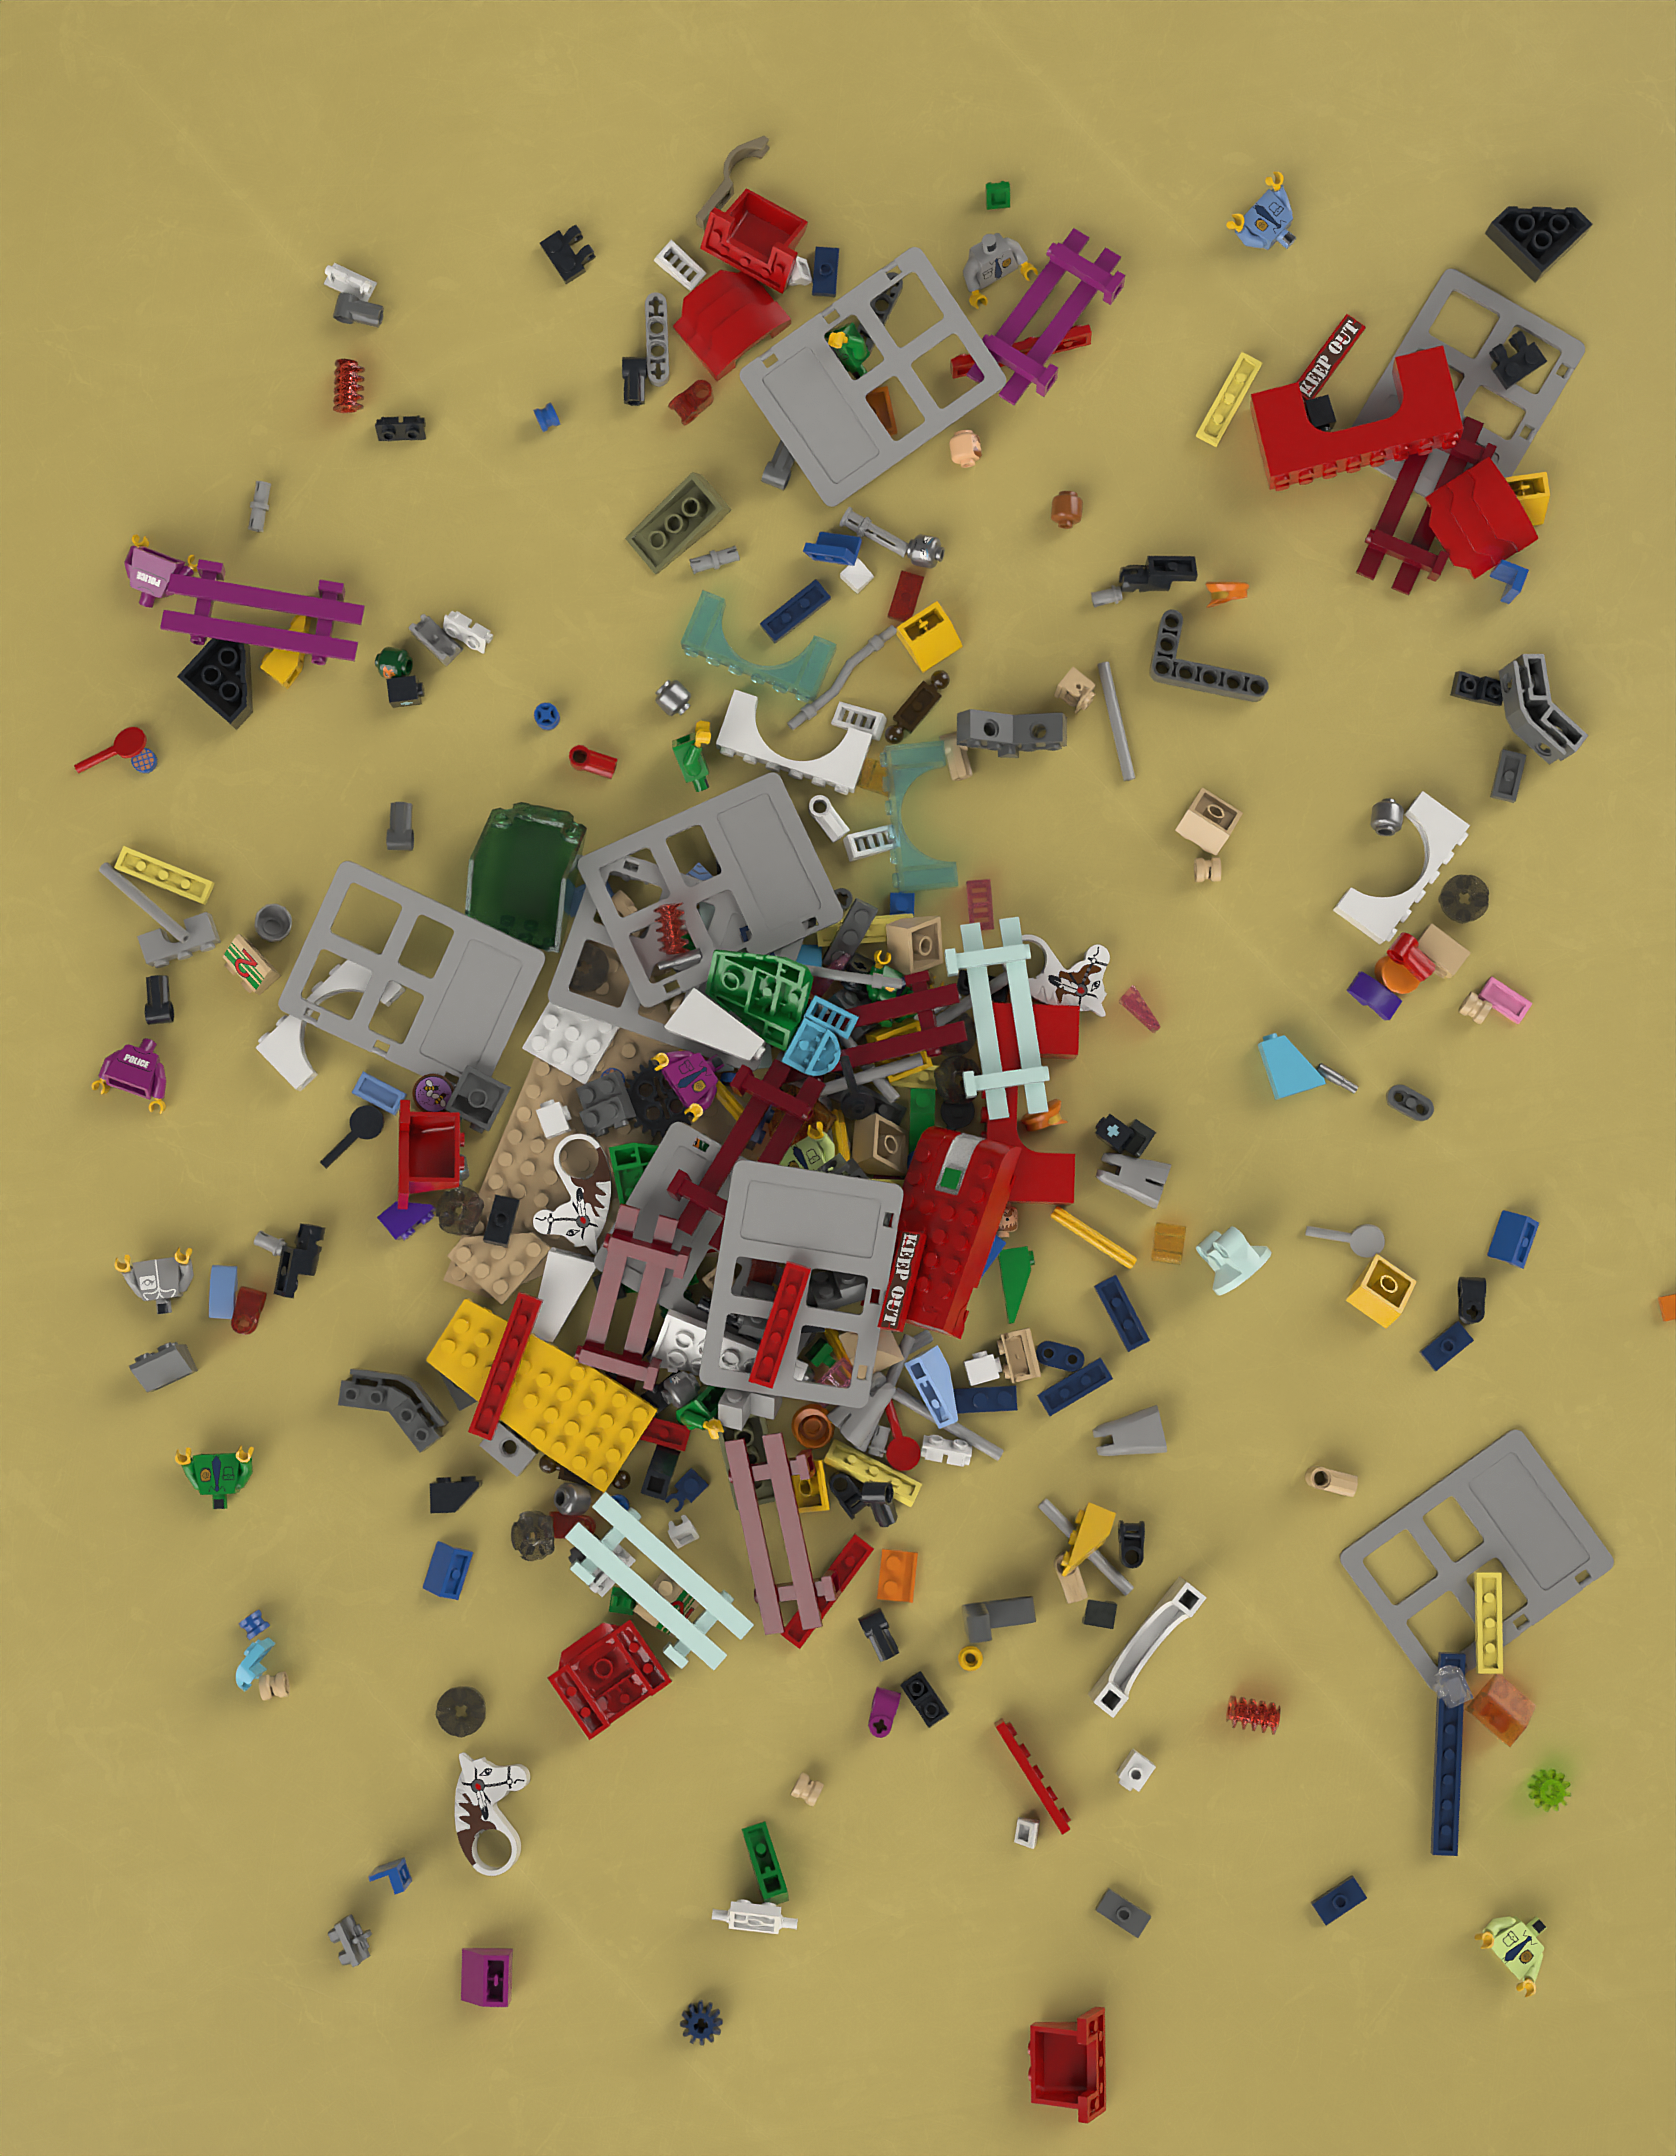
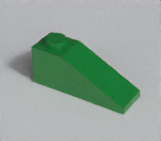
(921, 1114)
(1015, 1272)
(765, 1864)

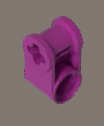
(883, 1707)

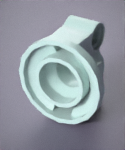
(1231, 1258)

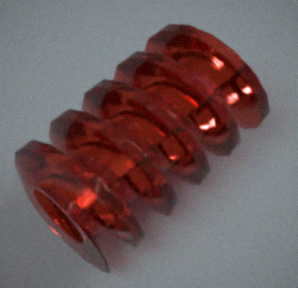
(347, 386)
(671, 929)
(1252, 1713)

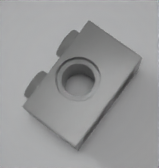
(514, 1462)

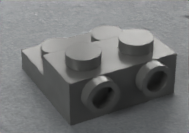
(477, 1099)
(605, 1104)
(837, 1289)
(755, 1325)

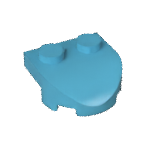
(812, 1049)
(250, 1667)

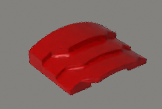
(727, 319)
(1479, 519)
(607, 1675)

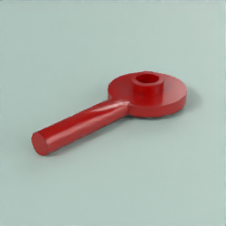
(126, 744)
(902, 1452)

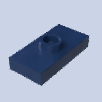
(825, 271)
(1446, 1346)
(1339, 1900)

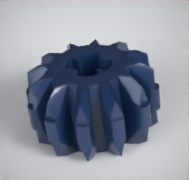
(711, 2026)

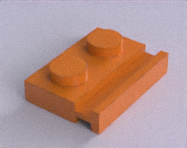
(897, 1575)

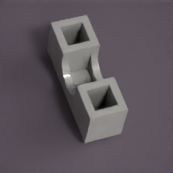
(159, 950)

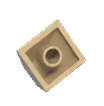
(886, 1355)

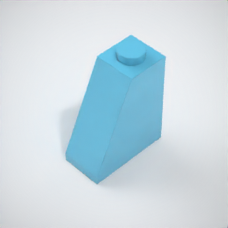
(1286, 1067)

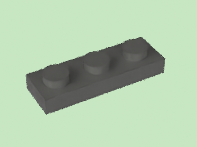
(851, 932)

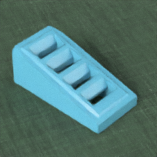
(835, 1009)

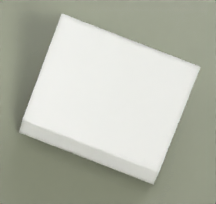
(1027, 1832)

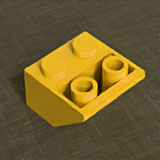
(1533, 494)
(929, 637)

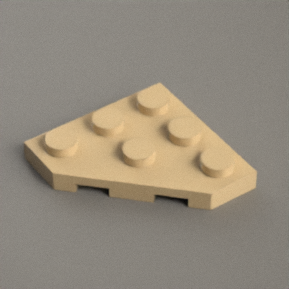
(497, 1267)

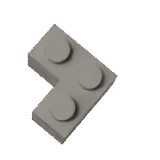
(737, 1406)

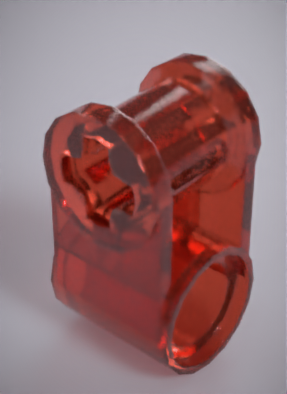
(692, 403)
(249, 1307)
(564, 1523)

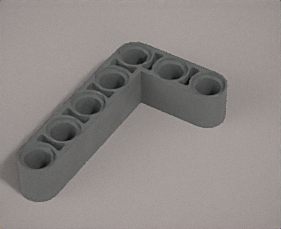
(1197, 670)
(983, 1616)

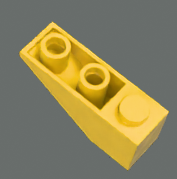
(286, 665)
(1092, 1531)

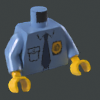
(1267, 219)

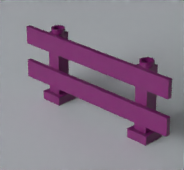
(1031, 367)
(209, 589)

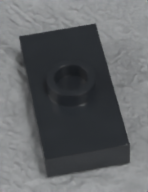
(501, 1221)

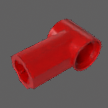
(595, 763)
(1406, 952)

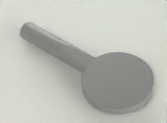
(1364, 1240)

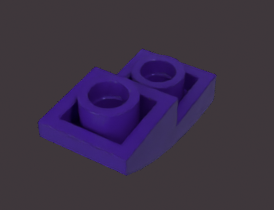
(1375, 995)

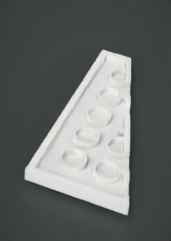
(682, 1346)

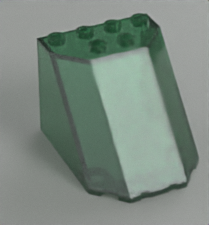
(526, 873)

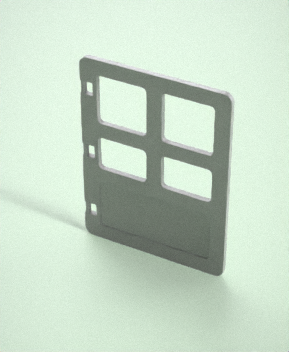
(1476, 373)
(825, 412)
(761, 860)
(723, 933)
(465, 1006)
(650, 1195)
(817, 1223)
(1523, 1524)

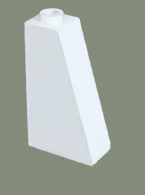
(712, 1026)
(561, 1286)

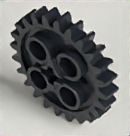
(643, 1104)

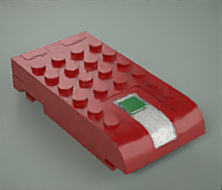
(958, 1200)

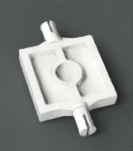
(755, 1917)

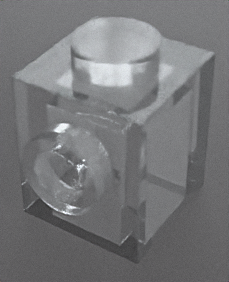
(1451, 1686)

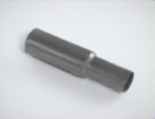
(681, 959)
(1336, 1078)

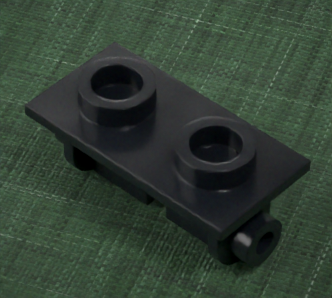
(392, 430)

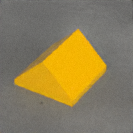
(812, 1492)

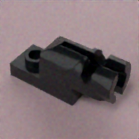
(1158, 573)
(299, 1259)

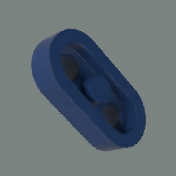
(1060, 1356)

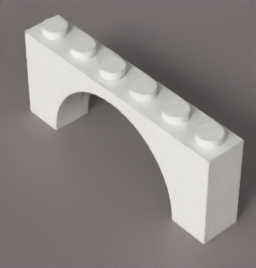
(837, 769)
(1440, 833)
(285, 1044)
(1114, 1685)

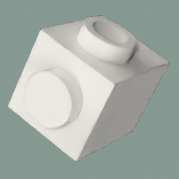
(554, 1118)
(982, 1368)
(1135, 1771)

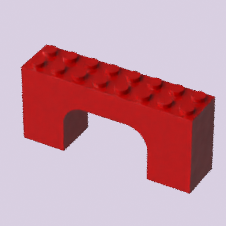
(1299, 452)
(1039, 1175)

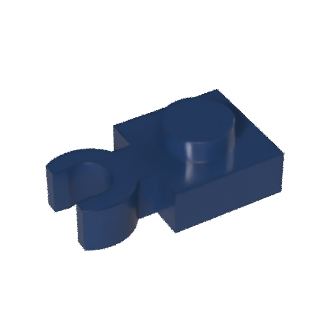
(689, 1487)

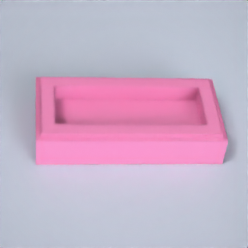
(1505, 1000)

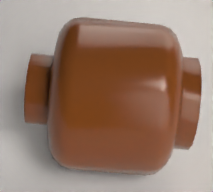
(1066, 509)

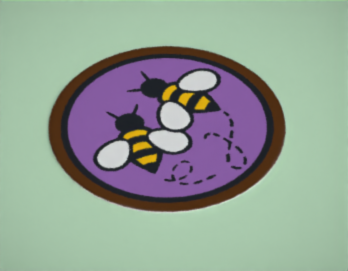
(432, 1093)

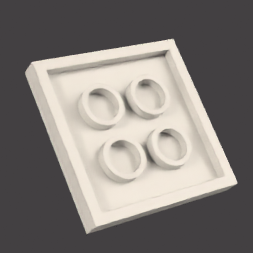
(570, 1041)

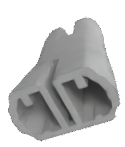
(1135, 1177)
(858, 1422)
(1133, 1434)

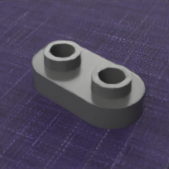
(1409, 1101)

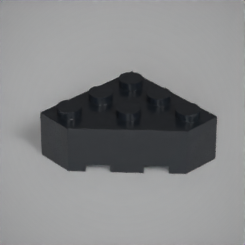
(1537, 236)
(222, 679)

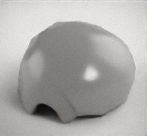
(273, 922)

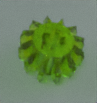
(1557, 1792)

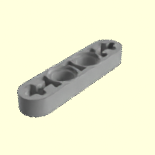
(659, 339)

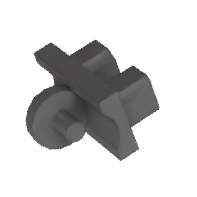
(352, 1939)

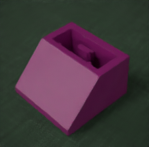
(487, 1976)

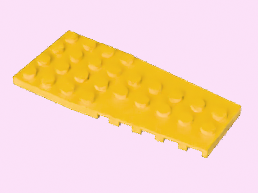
(554, 1402)

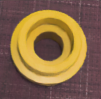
(967, 1665)

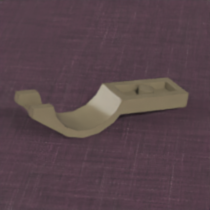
(725, 191)

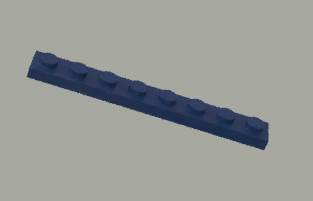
(1447, 1768)

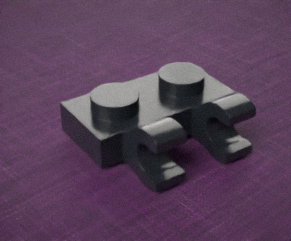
(562, 256)
(1519, 365)

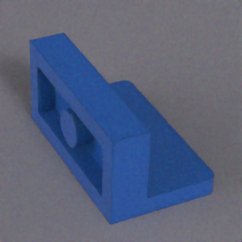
(834, 548)
(1513, 576)
(1513, 1238)
(447, 1571)
(397, 1872)

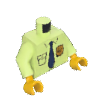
(811, 1151)
(1516, 1947)

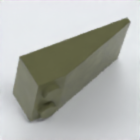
(678, 522)
(752, 1432)

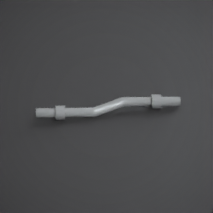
(874, 644)
(876, 980)

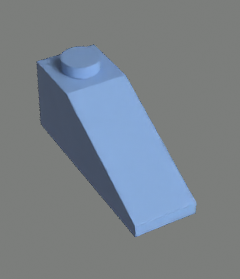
(934, 1384)

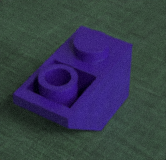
(403, 1221)

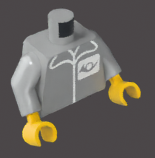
(159, 1278)

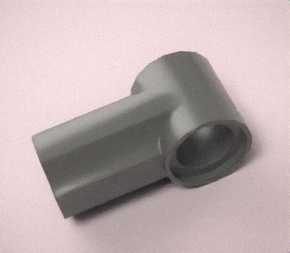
(351, 310)
(779, 469)
(400, 834)

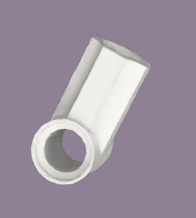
(828, 820)

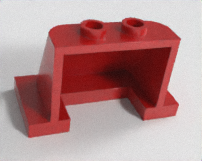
(755, 238)
(428, 1152)
(1070, 2064)

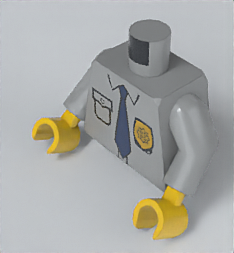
(992, 261)

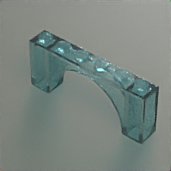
(799, 676)
(913, 868)

